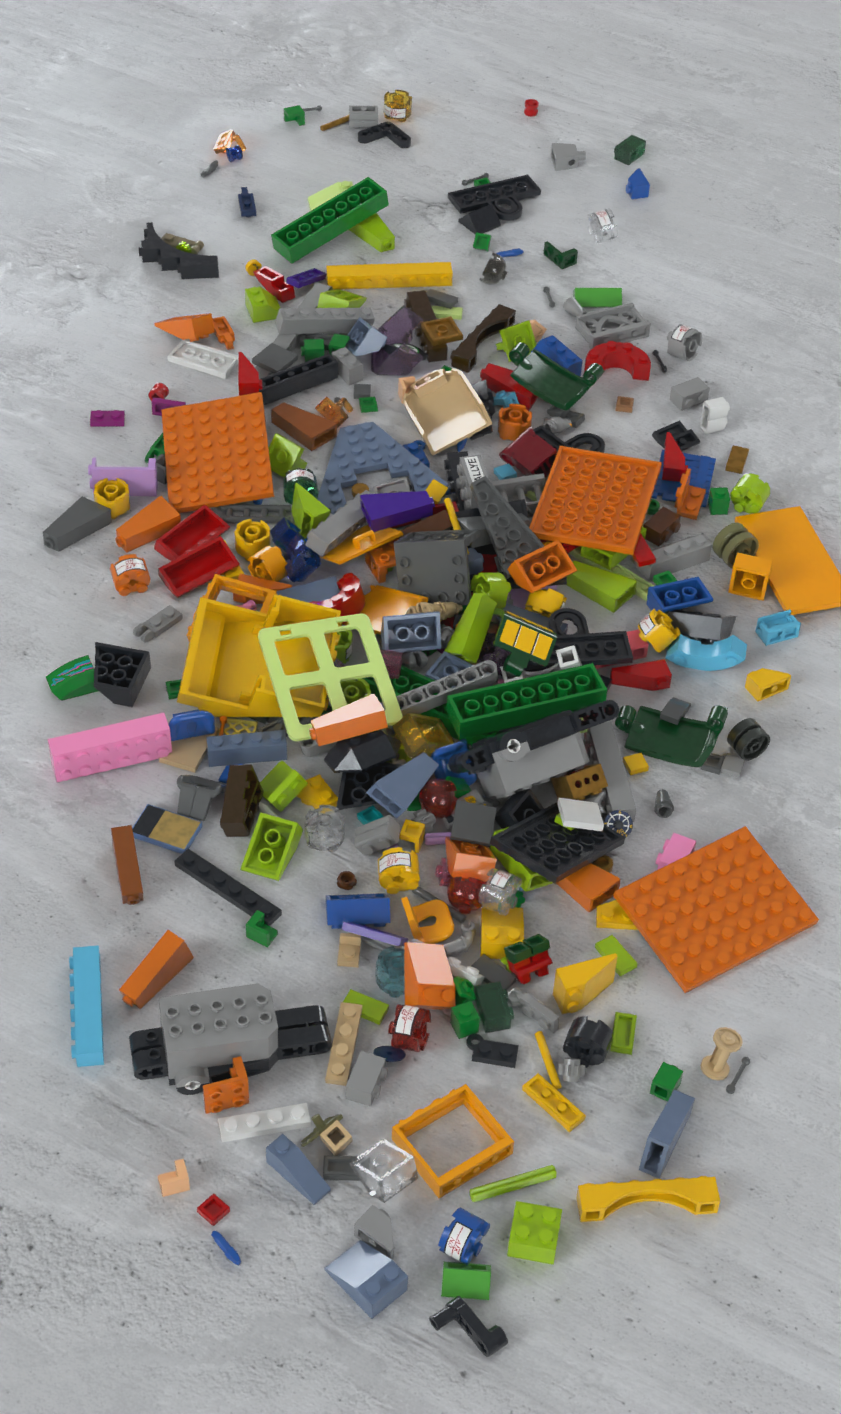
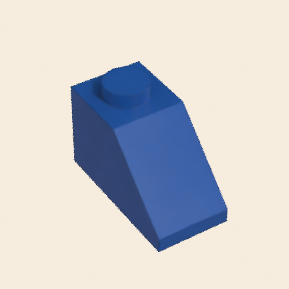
(637, 185)

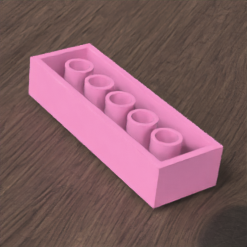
(110, 747)

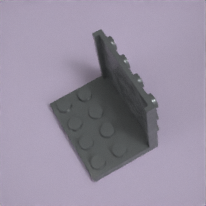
(435, 564)

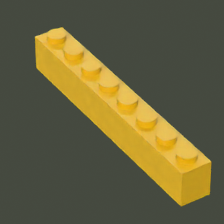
(389, 275)

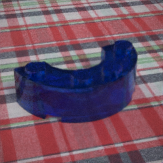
(302, 558)

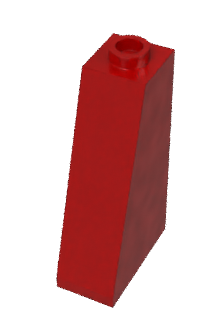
(499, 379)

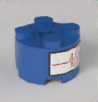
(463, 1236)

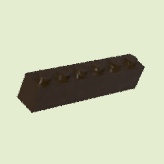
(419, 303)

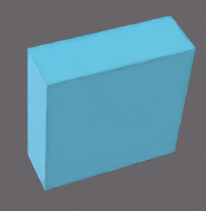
(505, 472)

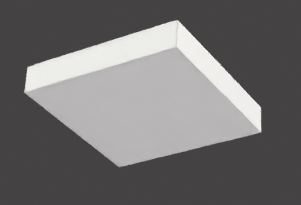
(580, 814)

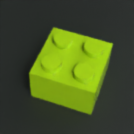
(534, 1232)

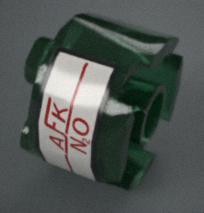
(303, 477)

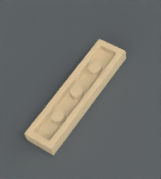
(343, 1044)

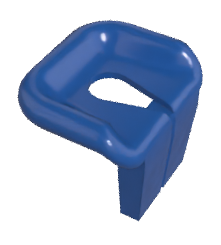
(191, 724)
(442, 756)

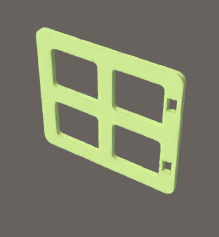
(328, 674)

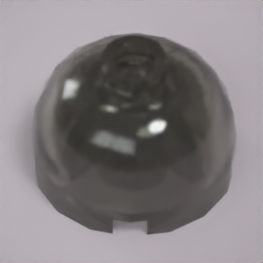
(494, 270)

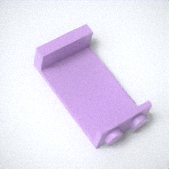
(140, 480)

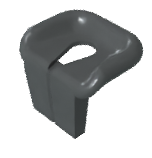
(196, 801)

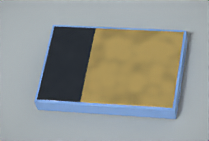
(166, 829)

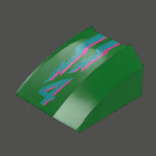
(72, 679)

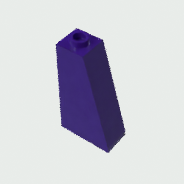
(396, 508)

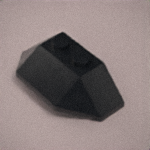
(363, 751)

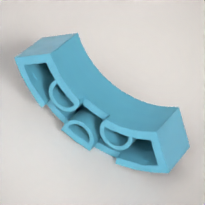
(705, 657)

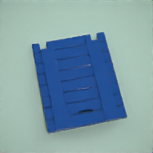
(701, 476)

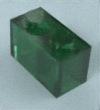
(630, 150)
(493, 1007)

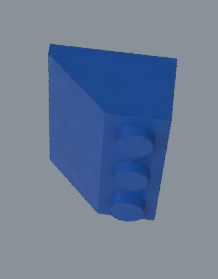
(560, 354)
(678, 595)
(358, 909)

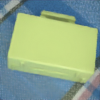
(443, 312)

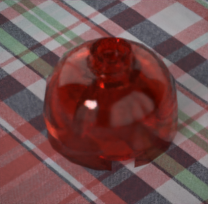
(438, 797)
(464, 894)

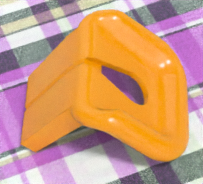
(431, 934)

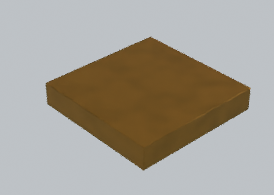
(442, 331)

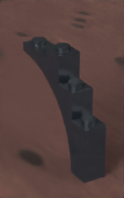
(188, 264)

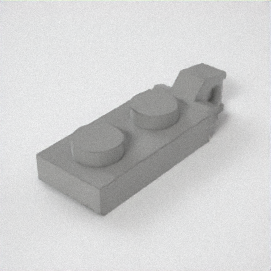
(533, 1008)

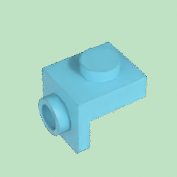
(505, 398)

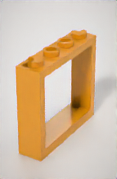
(238, 587)
(470, 1168)

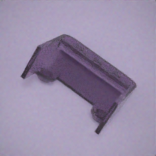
(398, 330)

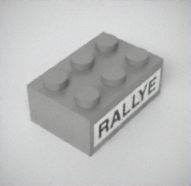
(469, 470)

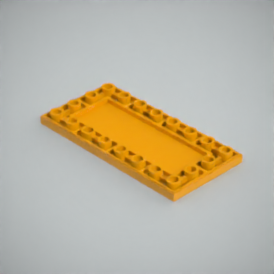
(801, 567)

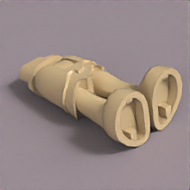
(446, 609)

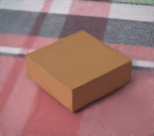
(624, 404)

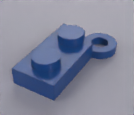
(417, 451)

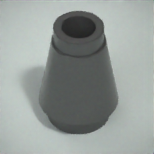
(663, 804)

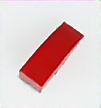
(275, 284)

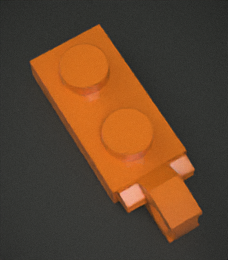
(224, 332)

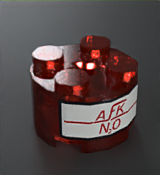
(410, 1028)

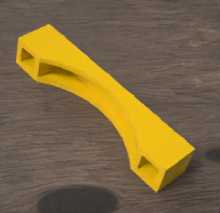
(694, 1194)

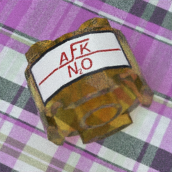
(397, 105)

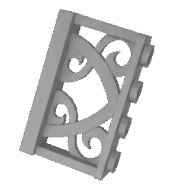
(626, 332)

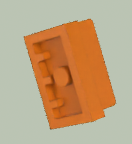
(689, 498)
(381, 559)
(228, 1092)

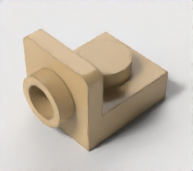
(349, 950)

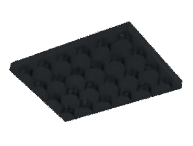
(553, 848)

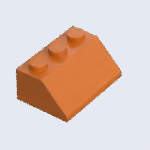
(542, 567)

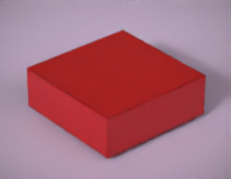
(213, 1209)

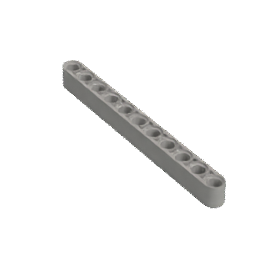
(290, 341)
(428, 701)

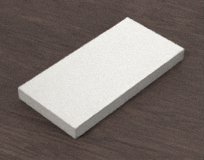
(204, 358)

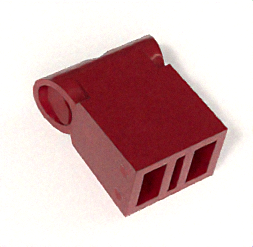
(530, 454)

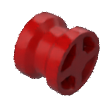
(531, 107)
(159, 391)

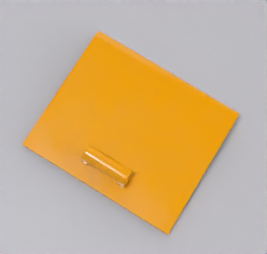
(361, 542)
(387, 602)

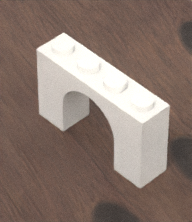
(567, 659)

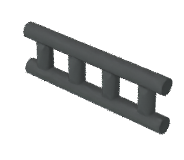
(246, 508)

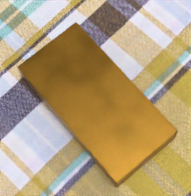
(737, 459)

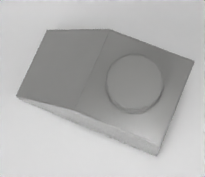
(376, 1230)

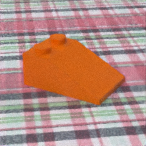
(188, 327)
(469, 860)
(428, 977)

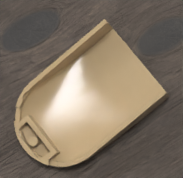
(445, 409)

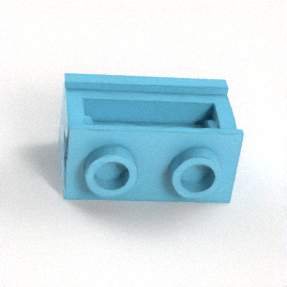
(777, 627)

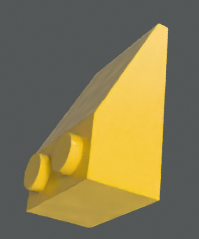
(500, 931)
(582, 982)

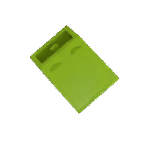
(307, 510)

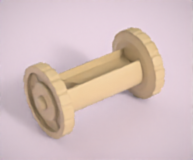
(716, 1065)

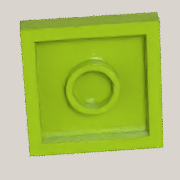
(515, 334)
(285, 455)

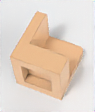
(538, 329)
(403, 386)
(174, 1181)

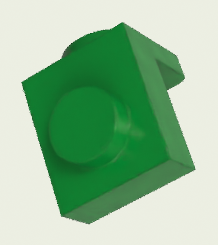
(463, 991)

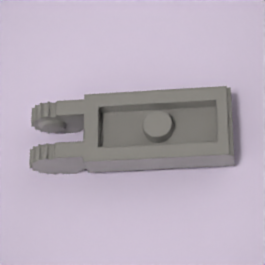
(158, 624)

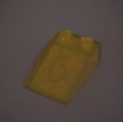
(421, 734)

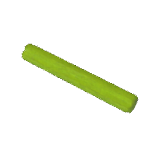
(512, 1183)

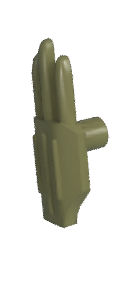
(320, 1127)

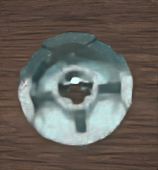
(390, 971)

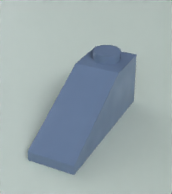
(296, 1169)

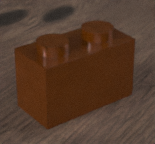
(662, 526)

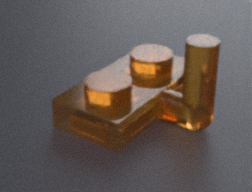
(225, 140)
(333, 411)

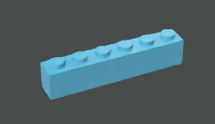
(87, 1006)

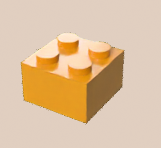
(750, 576)

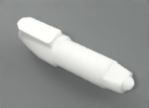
(263, 808)

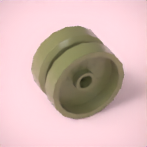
(734, 539)

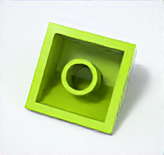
(261, 304)

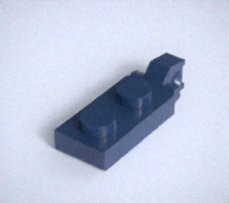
(246, 203)

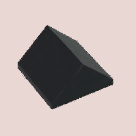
(481, 220)

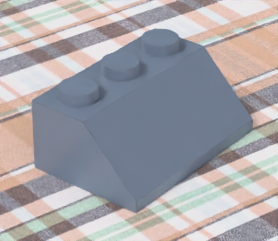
(365, 338)
(411, 632)

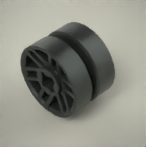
(748, 739)

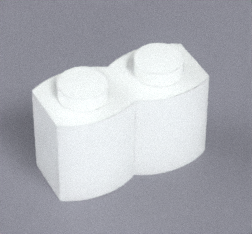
(714, 415)

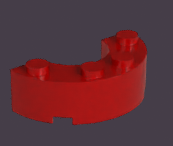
(621, 356)
(349, 599)

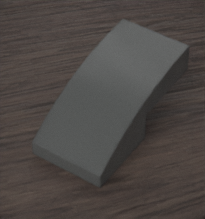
(576, 418)
(675, 710)

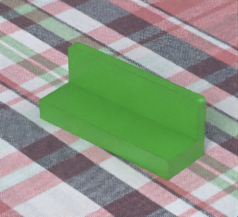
(598, 297)

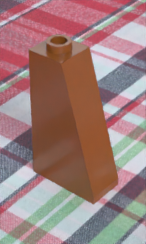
(303, 426)
(127, 864)

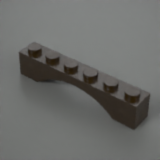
(466, 353)

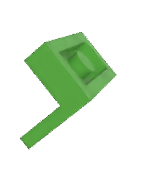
(466, 1281)

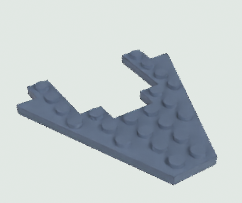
(368, 449)

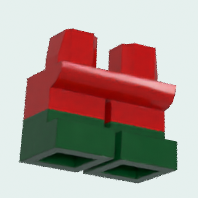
(529, 957)

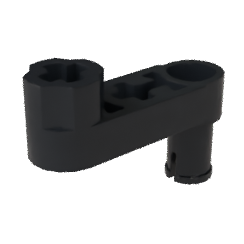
(486, 1340)

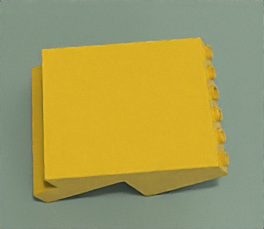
(226, 663)

